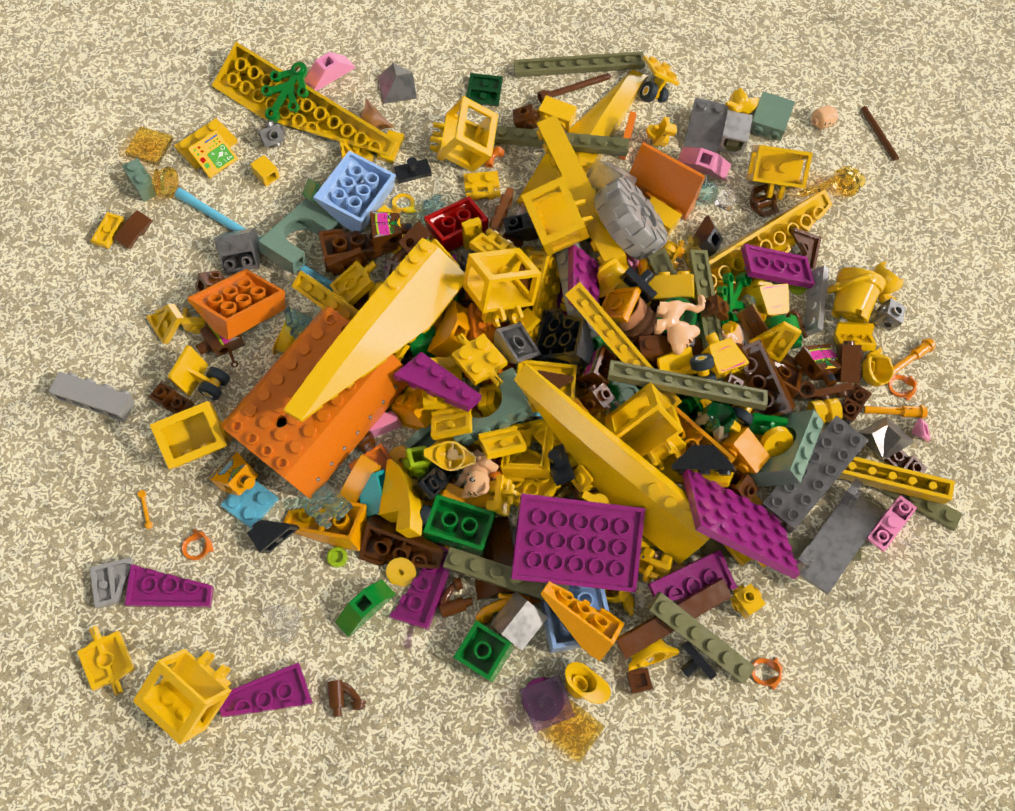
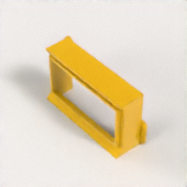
(520, 471)

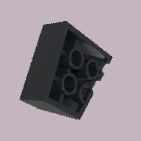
(564, 340)

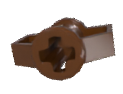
(763, 201)

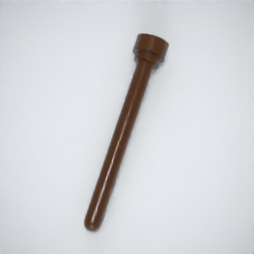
(541, 94)

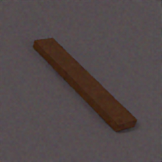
(654, 629)

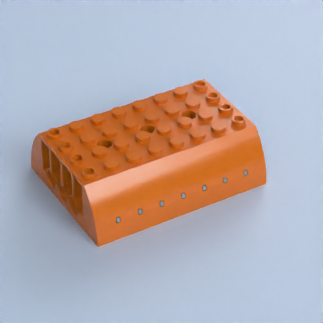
(315, 448)

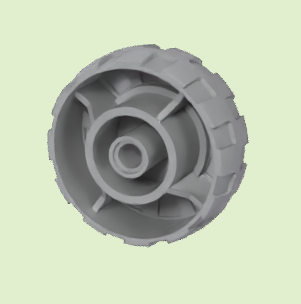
(630, 218)

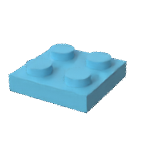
(251, 504)

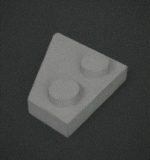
(109, 581)

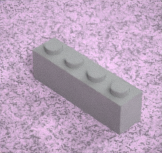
(92, 396)

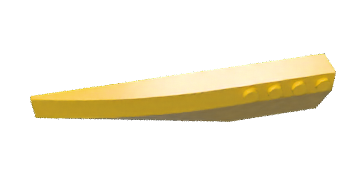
(247, 72)
(600, 121)
(771, 235)
(390, 319)
(617, 468)

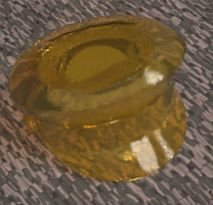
(165, 182)
(851, 183)

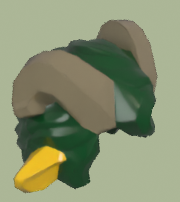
(717, 419)

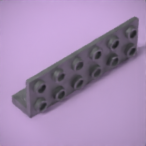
(830, 457)
(838, 539)

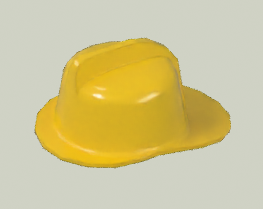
(609, 276)
(283, 340)
(586, 684)

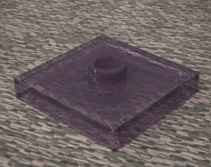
(546, 703)

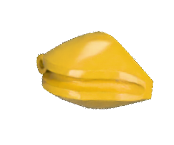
(450, 455)
(658, 650)

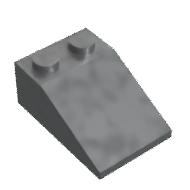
(705, 125)

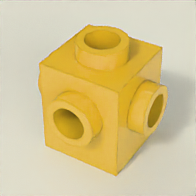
(747, 600)

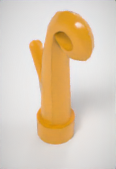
(485, 614)

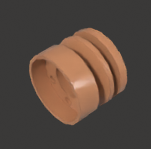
(640, 322)

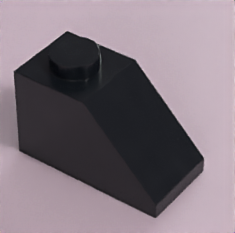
(270, 534)

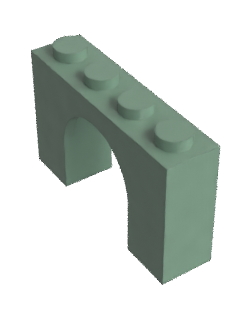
(304, 217)
(512, 409)
(791, 465)

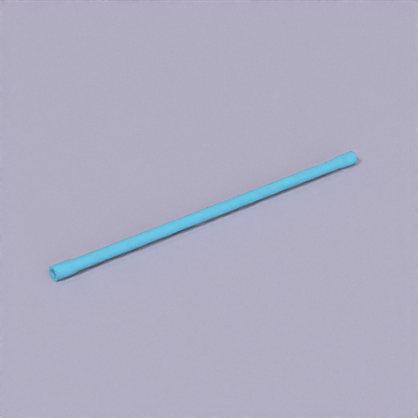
(191, 200)

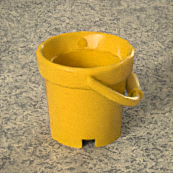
(855, 293)

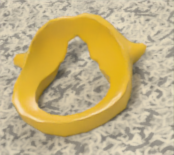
(408, 210)

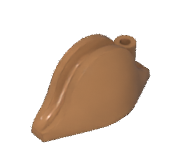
(373, 117)

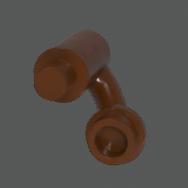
(456, 605)
(336, 697)

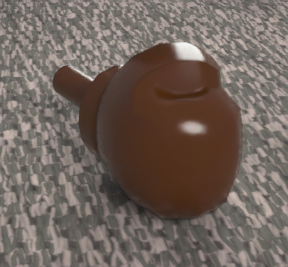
(797, 314)
(367, 443)

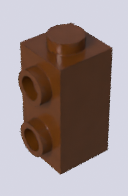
(850, 360)

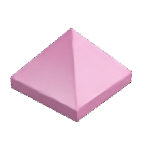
(921, 430)

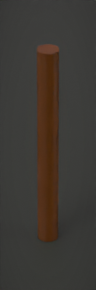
(876, 128)

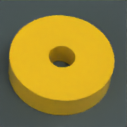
(777, 441)

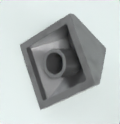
(397, 84)
(515, 343)
(885, 438)

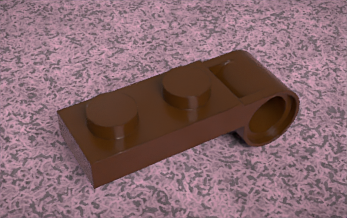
(823, 393)

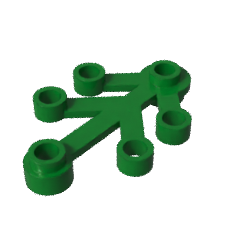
(286, 89)
(741, 280)

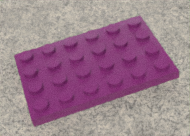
(739, 524)
(577, 543)

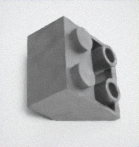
(238, 250)

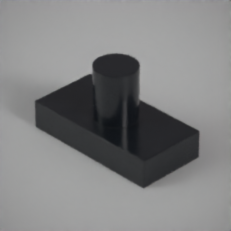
(412, 170)
(632, 279)
(560, 465)
(696, 663)

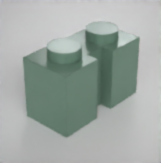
(140, 179)

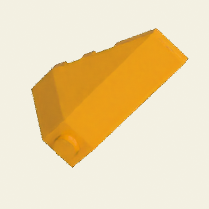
(695, 435)
(344, 533)
(590, 627)

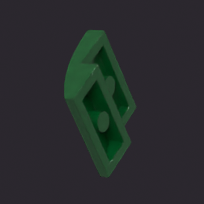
(485, 89)

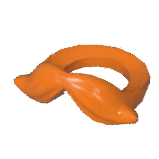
(908, 380)
(195, 536)
(774, 664)

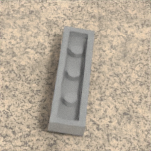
(816, 301)

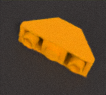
(453, 324)

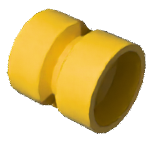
(826, 409)

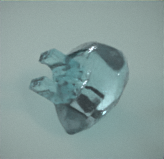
(708, 192)
(430, 206)

